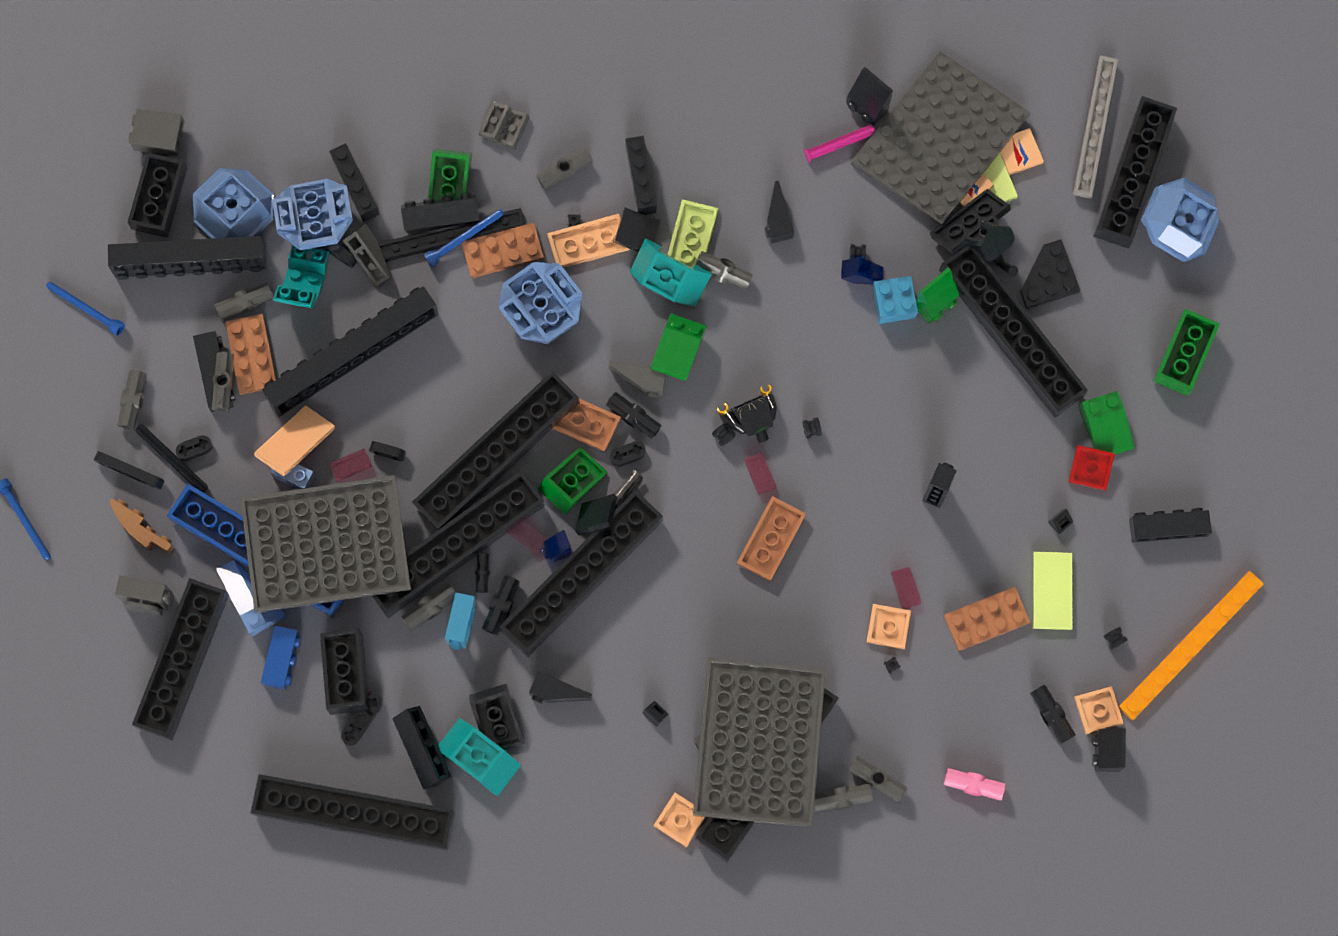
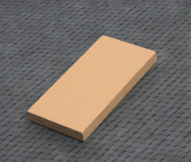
(585, 241)
(294, 441)

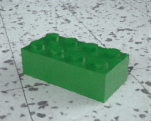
(1186, 352)

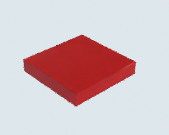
(1091, 467)

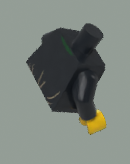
(753, 415)

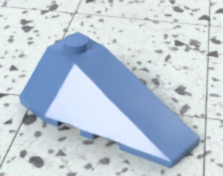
(239, 588)

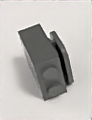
(156, 132)
(144, 595)

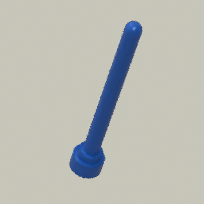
(433, 257)
(116, 326)
(5, 489)

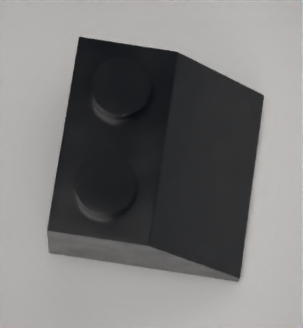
(1109, 750)

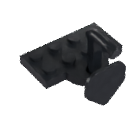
(979, 226)

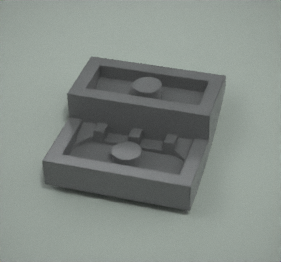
(504, 125)

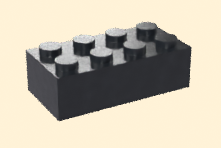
(157, 195)
(344, 671)

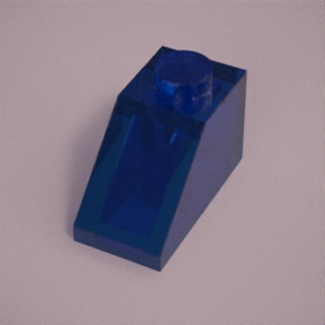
(861, 271)
(557, 547)

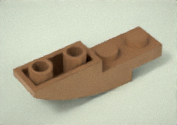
(134, 524)

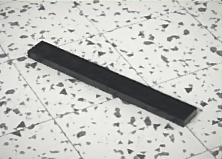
(439, 237)

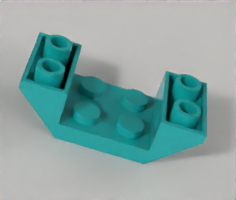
(668, 275)
(304, 277)
(479, 756)

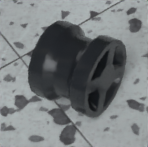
(857, 251)
(812, 428)
(723, 434)
(1115, 638)

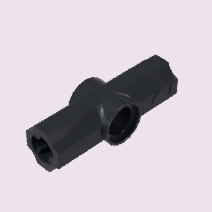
(633, 415)
(501, 605)
(1052, 714)

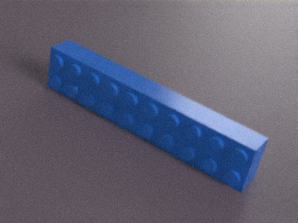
(221, 529)

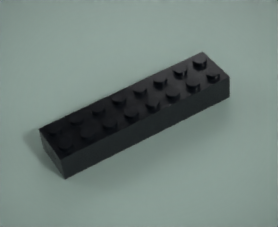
(1135, 172)
(187, 257)
(180, 659)

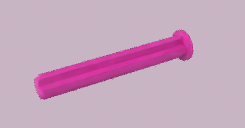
(838, 143)

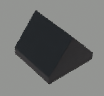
(1061, 521)
(655, 713)

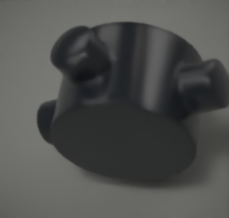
(573, 220)
(892, 665)

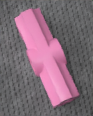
(974, 784)

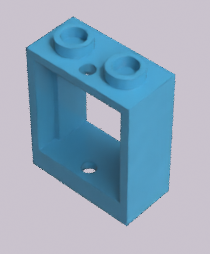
(460, 621)

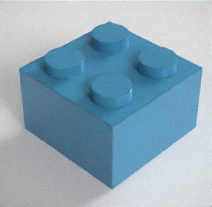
(894, 299)

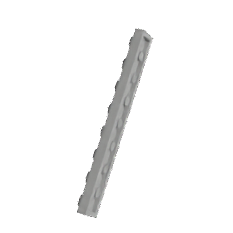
(1095, 127)

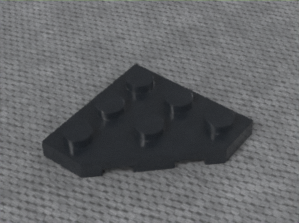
(1049, 277)

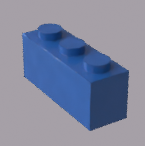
(281, 658)

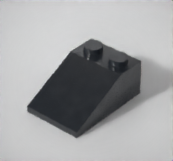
(869, 97)
(497, 716)

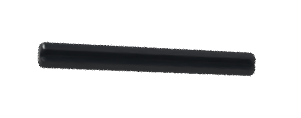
(171, 458)

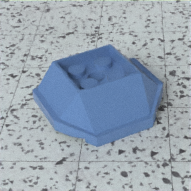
(229, 186)
(313, 213)
(1167, 224)
(546, 284)

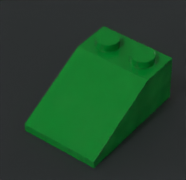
(449, 173)
(937, 297)
(678, 347)
(1107, 423)
(572, 480)

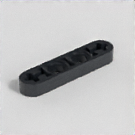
(129, 470)

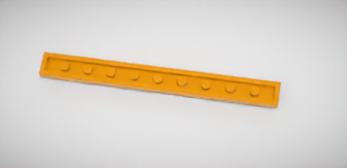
(1190, 645)

